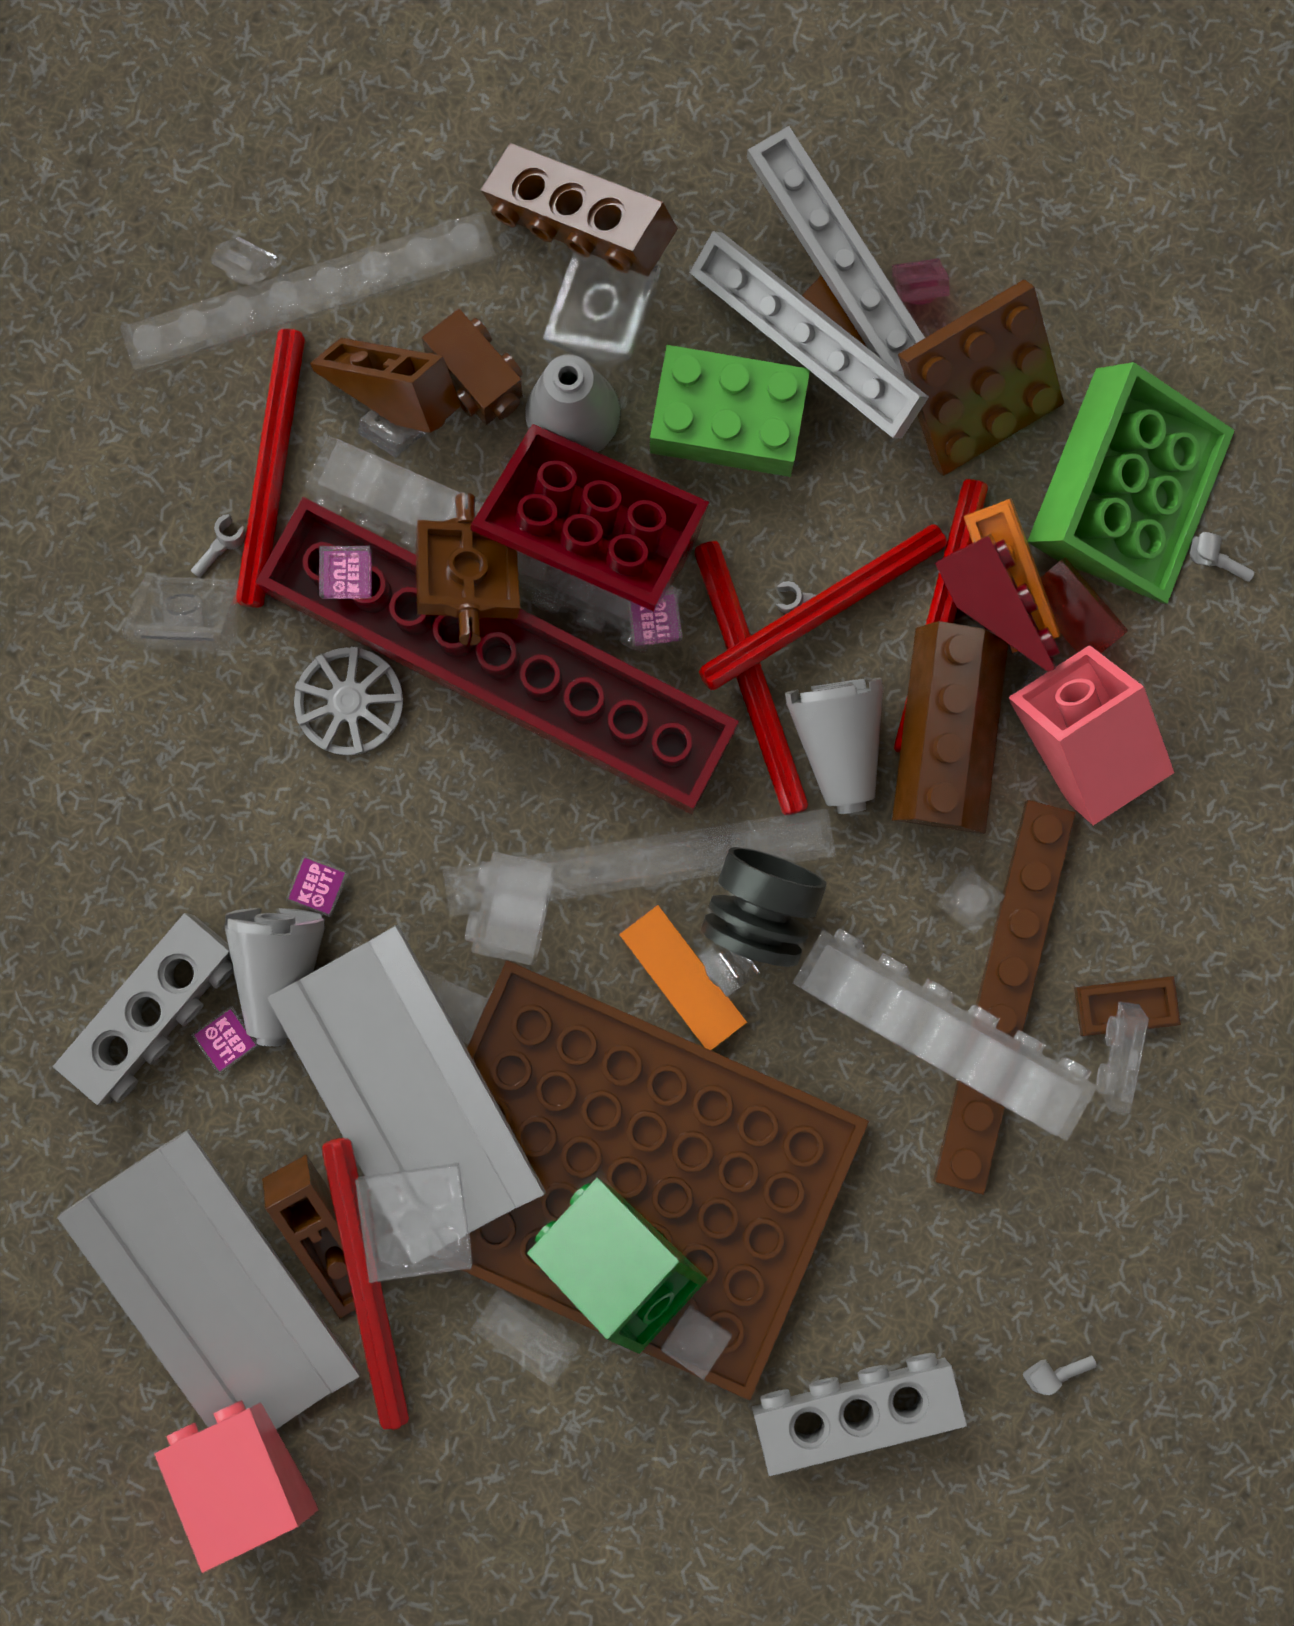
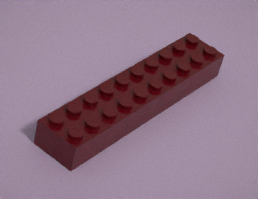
(518, 668)

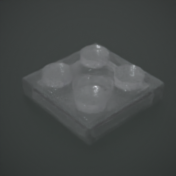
(414, 1222)

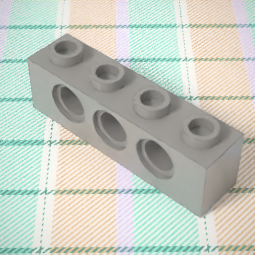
(88, 1057)
(935, 1412)

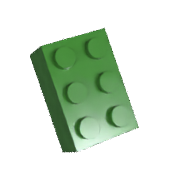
(729, 410)

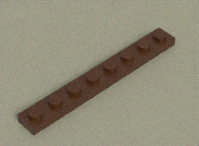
(1007, 983)

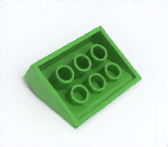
(1131, 482)

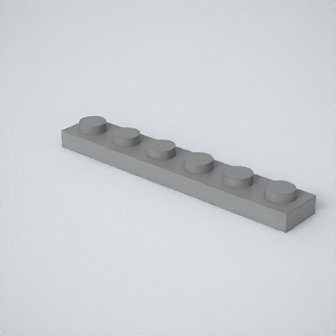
(834, 246)
(809, 335)

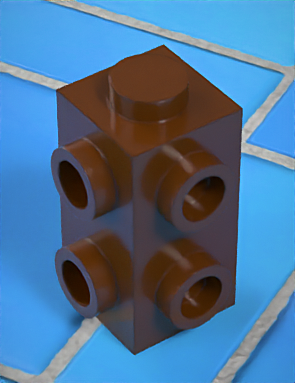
(482, 377)

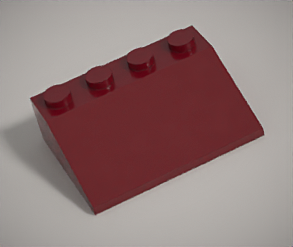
(592, 517)

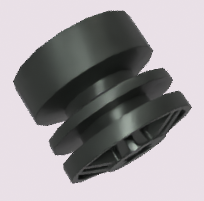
(759, 916)

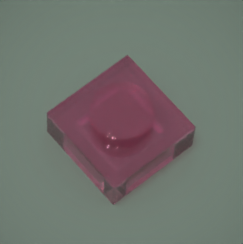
(920, 281)

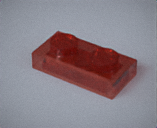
(1079, 610)

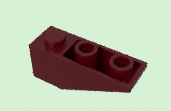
(987, 592)

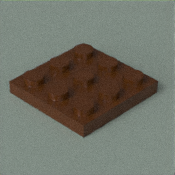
(983, 377)

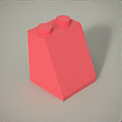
(1094, 733)
(233, 1484)

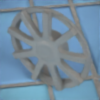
(347, 700)

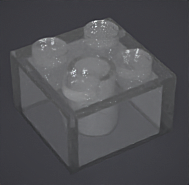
(511, 908)

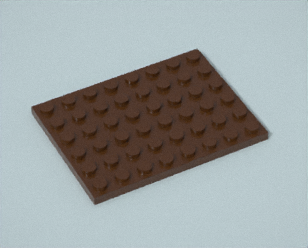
(692, 1140)

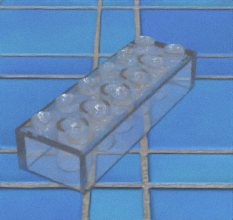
(945, 1035)

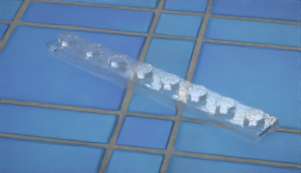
(308, 293)

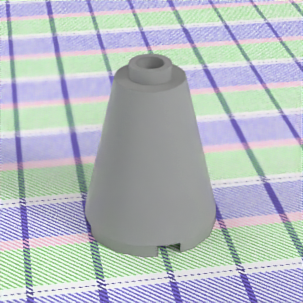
(574, 403)
(841, 738)
(268, 956)

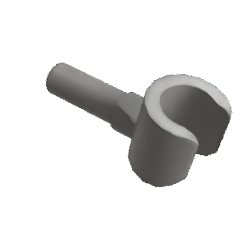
(219, 545)
(1206, 552)
(801, 597)
(1046, 1381)

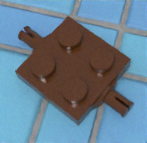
(464, 572)

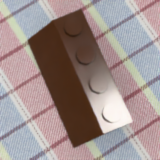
(950, 727)

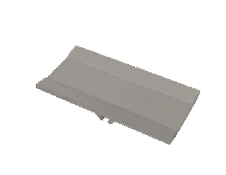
(403, 1075)
(207, 1287)

